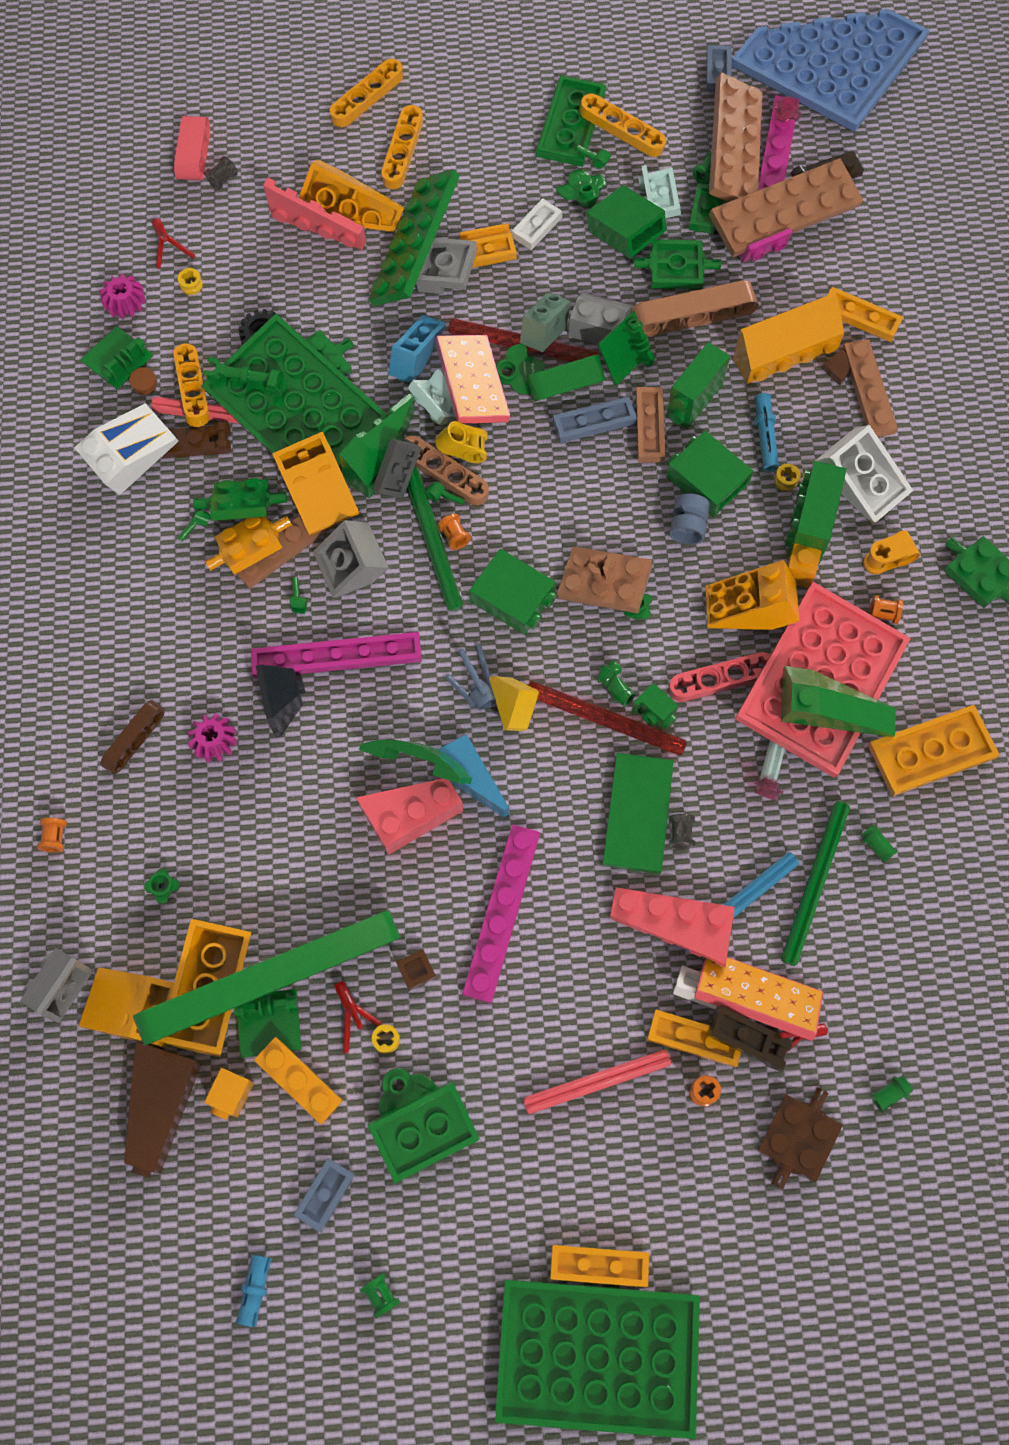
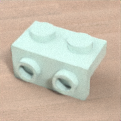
(661, 190)
(434, 397)

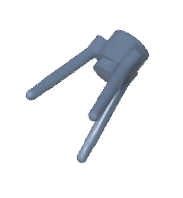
(481, 693)

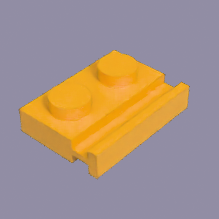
(493, 243)

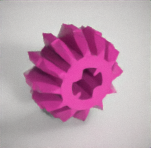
(122, 296)
(207, 729)

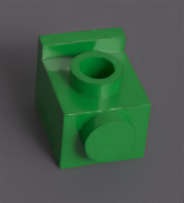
(656, 707)

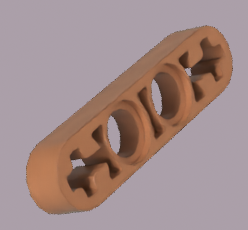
(447, 467)

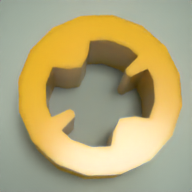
(194, 287)
(794, 474)
(387, 1030)

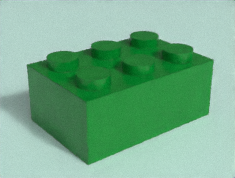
(816, 507)

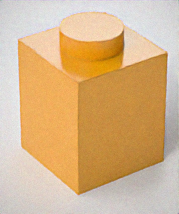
(803, 564)
(228, 1094)

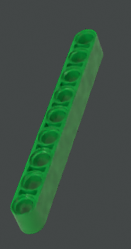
(265, 977)

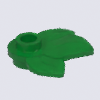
(582, 188)
(520, 366)
(413, 1088)

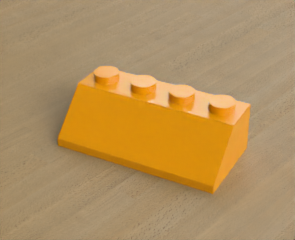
(789, 339)
(207, 956)

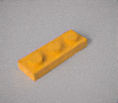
(867, 315)
(689, 1038)
(298, 1080)
(599, 1265)

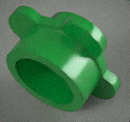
(644, 612)
(161, 877)

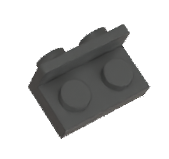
(396, 468)

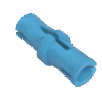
(253, 1290)

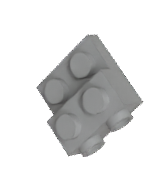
(447, 265)

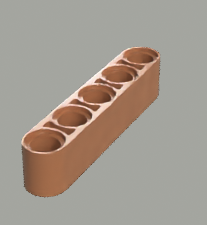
(696, 308)

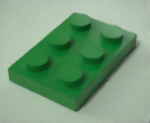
(423, 1132)

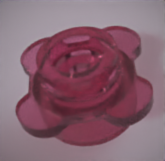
(787, 109)
(768, 789)

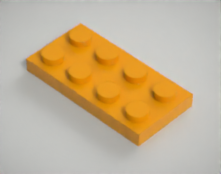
(933, 750)

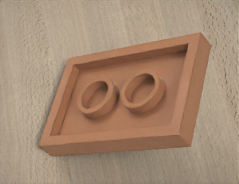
(605, 579)

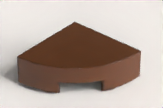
(837, 367)

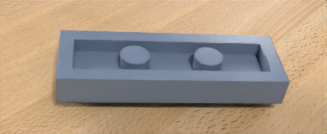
(594, 419)

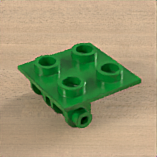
(626, 348)
(117, 357)
(269, 1018)

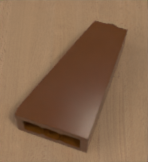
(156, 1106)

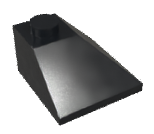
(280, 695)

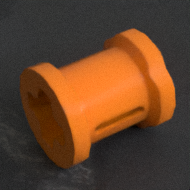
(454, 532)
(892, 612)
(52, 835)
(714, 1093)

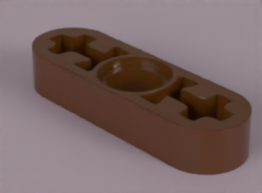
(132, 737)

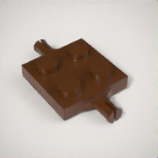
(800, 1138)

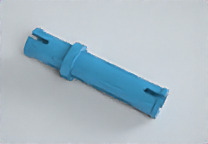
(764, 406)

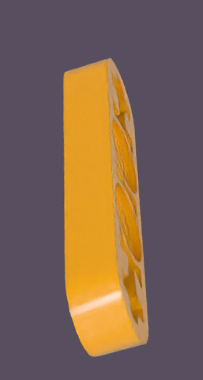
(363, 90)
(624, 122)
(402, 146)
(191, 384)

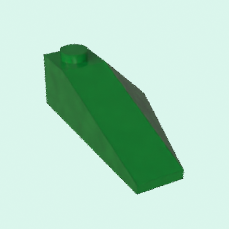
(365, 452)
(826, 703)

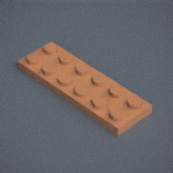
(735, 139)
(786, 205)

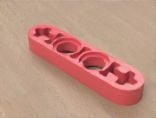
(720, 673)

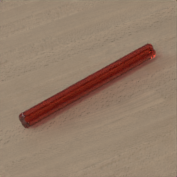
(510, 338)
(609, 719)

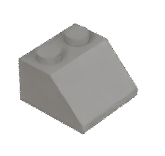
(595, 317)
(350, 558)
(55, 985)

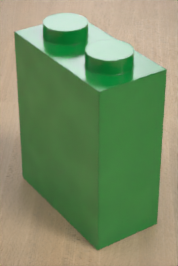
(626, 221)
(697, 385)
(709, 471)
(513, 592)

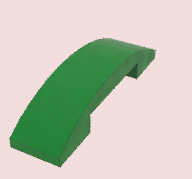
(444, 767)

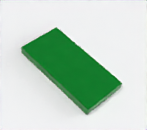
(564, 123)
(638, 813)

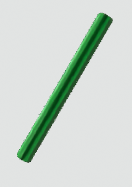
(434, 542)
(815, 884)

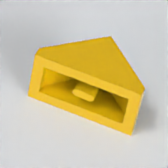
(514, 702)

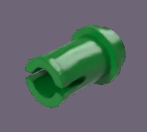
(878, 843)
(892, 1093)

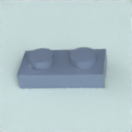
(717, 61)
(324, 1195)

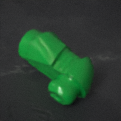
(616, 687)

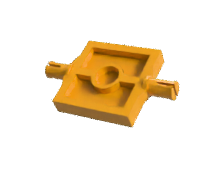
(248, 543)

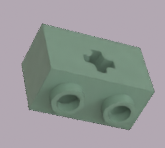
(545, 321)

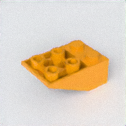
(316, 483)
(754, 599)
(118, 997)

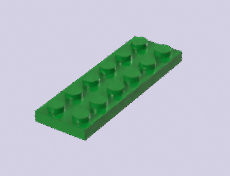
(413, 238)

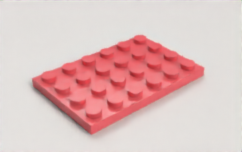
(837, 643)

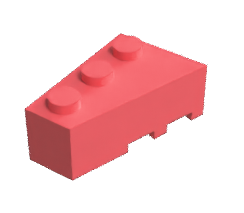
(409, 811)

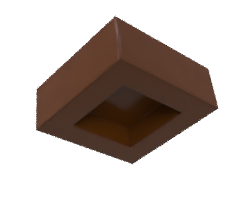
(416, 970)

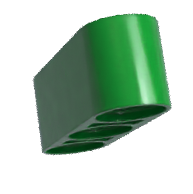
(566, 378)

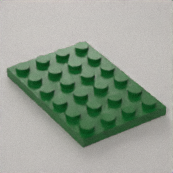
(312, 396)
(598, 1359)

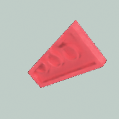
(312, 217)
(687, 923)

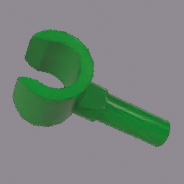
(598, 160)
(437, 490)
(199, 517)
(297, 603)

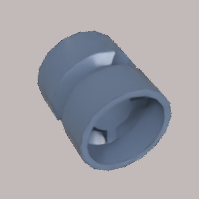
(689, 519)

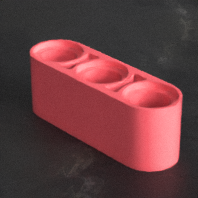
(192, 148)

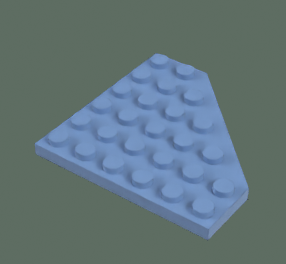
(833, 64)

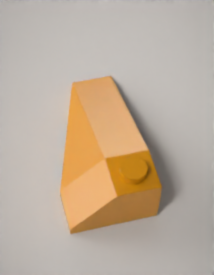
(350, 198)

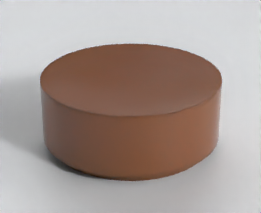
(143, 381)

